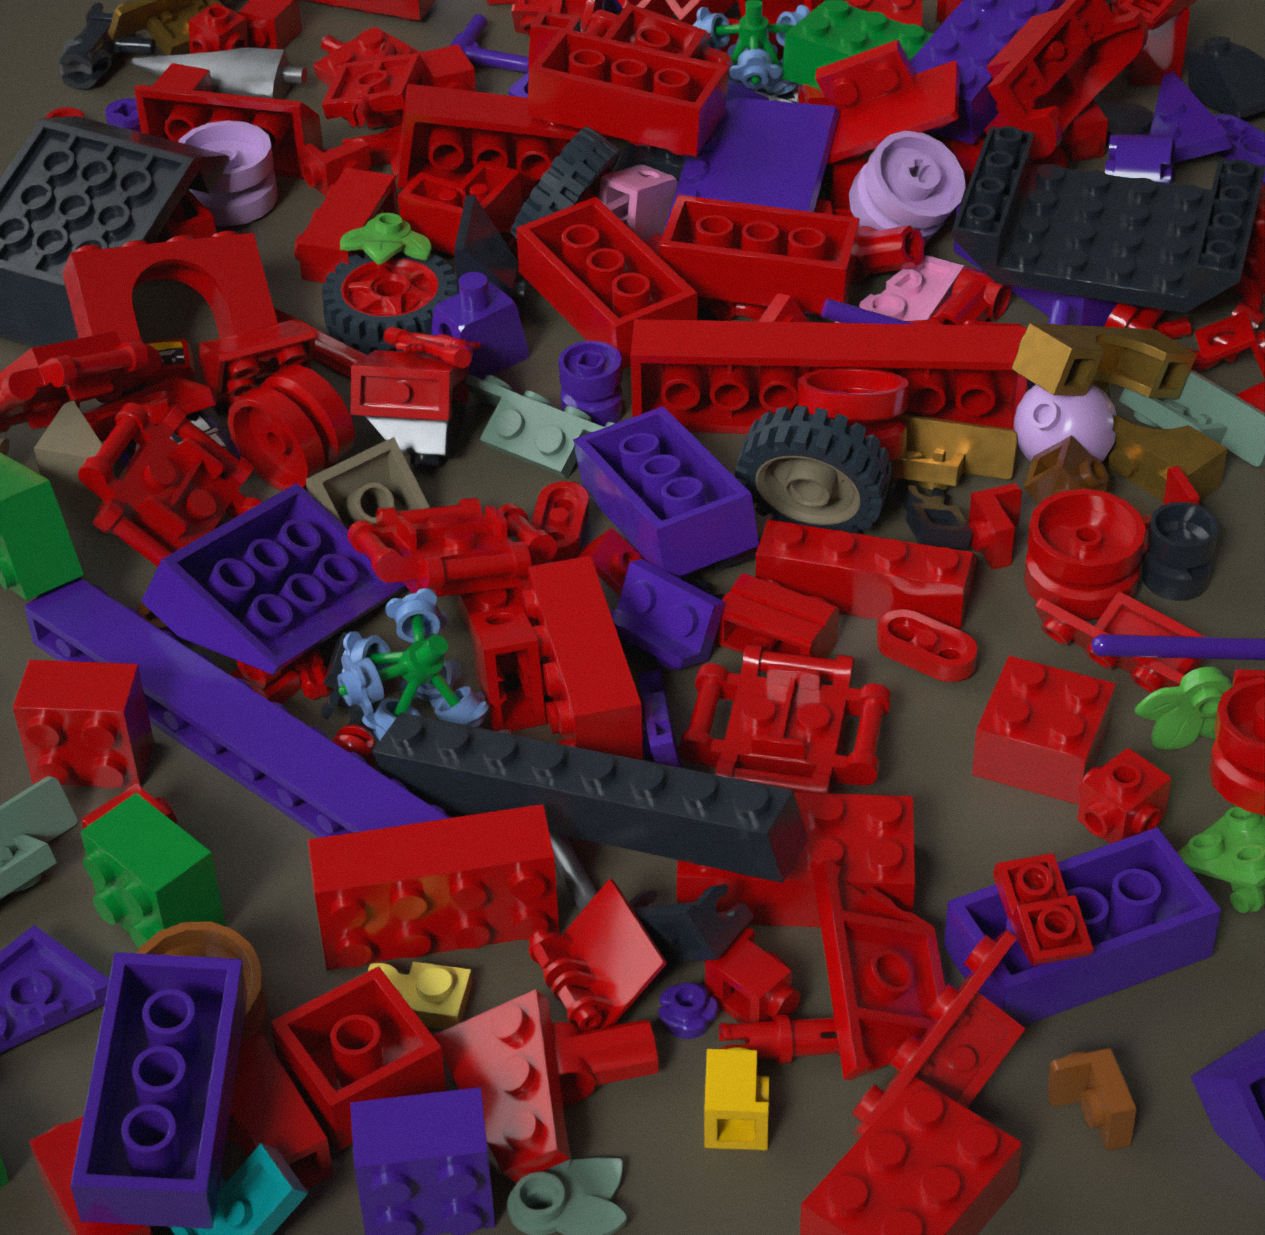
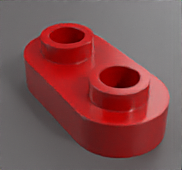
(563, 513)
(926, 645)

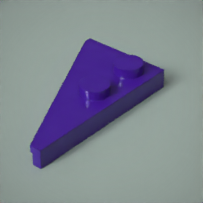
(1188, 120)
(658, 733)

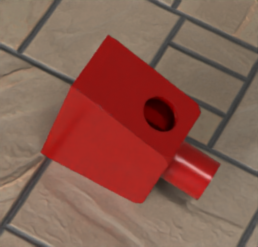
(503, 649)

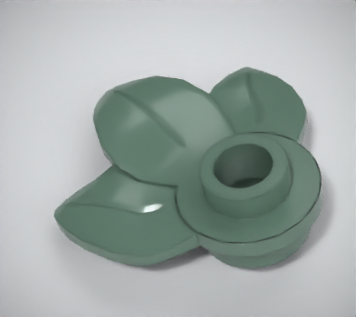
(577, 1199)

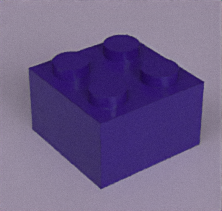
(423, 1164)

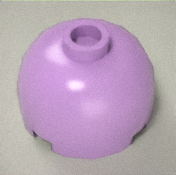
(1048, 419)

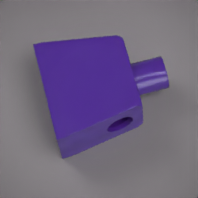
(483, 316)

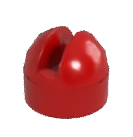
(357, 740)

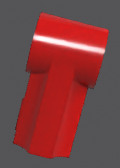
(887, 250)
(974, 298)
(602, 1056)

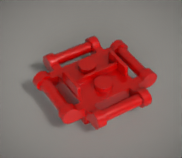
(656, 32)
(70, 371)
(167, 488)
(452, 547)
(788, 724)

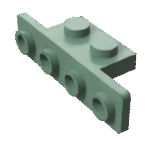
(1209, 411)
(530, 427)
(26, 828)

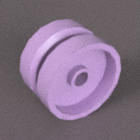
(248, 182)
(908, 183)

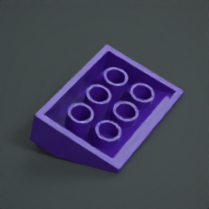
(763, 155)
(267, 583)

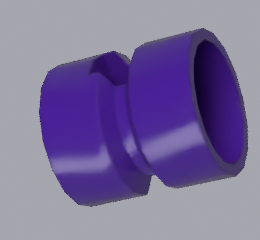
(591, 380)

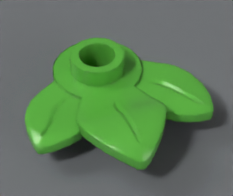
(385, 238)
(1185, 710)

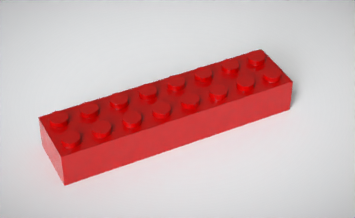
(735, 371)

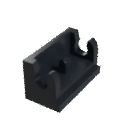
(691, 929)

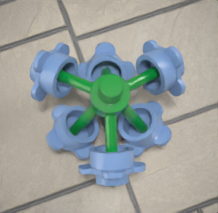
(753, 51)
(423, 667)

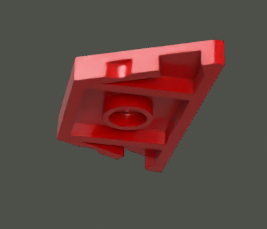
(879, 971)

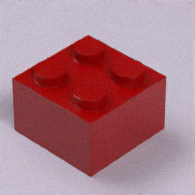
(84, 723)
(1043, 729)
(356, 1048)

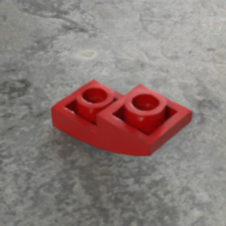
(1041, 911)

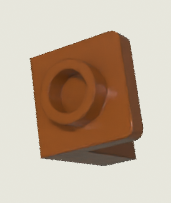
(1100, 1088)

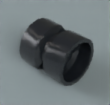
(1180, 551)

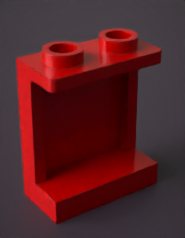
(406, 386)

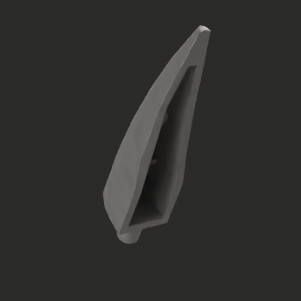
(236, 71)

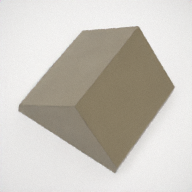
(59, 457)
(367, 482)

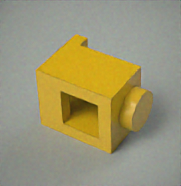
(735, 1101)

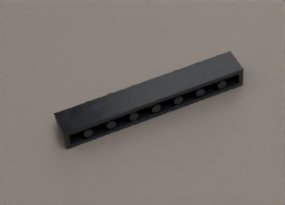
(599, 795)

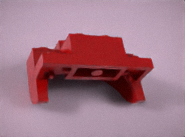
(1060, 66)

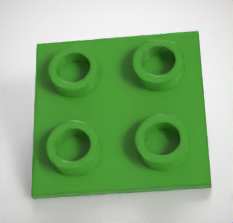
(1234, 853)

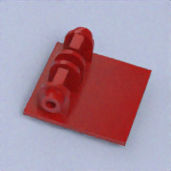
(598, 960)

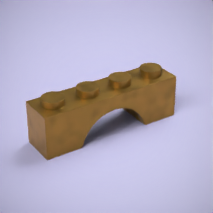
(1071, 356)
(1147, 453)

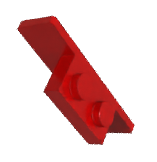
(1122, 617)
(958, 1047)

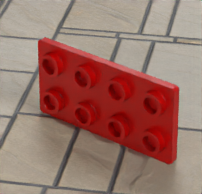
(884, 96)

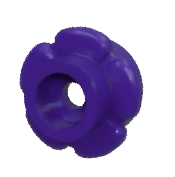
(687, 1021)

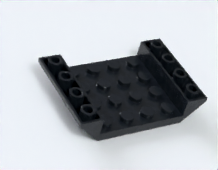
(80, 188)
(1105, 231)

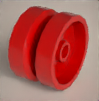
(864, 397)
(291, 426)
(1083, 551)
(1239, 746)

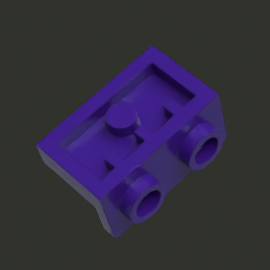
(666, 616)

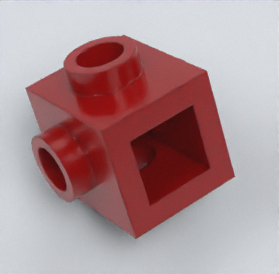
(217, 30)
(1123, 797)

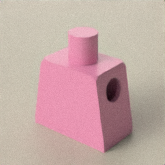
(639, 198)

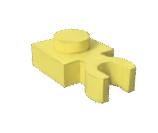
(433, 991)

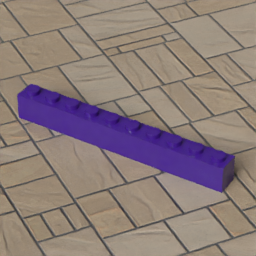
(226, 719)

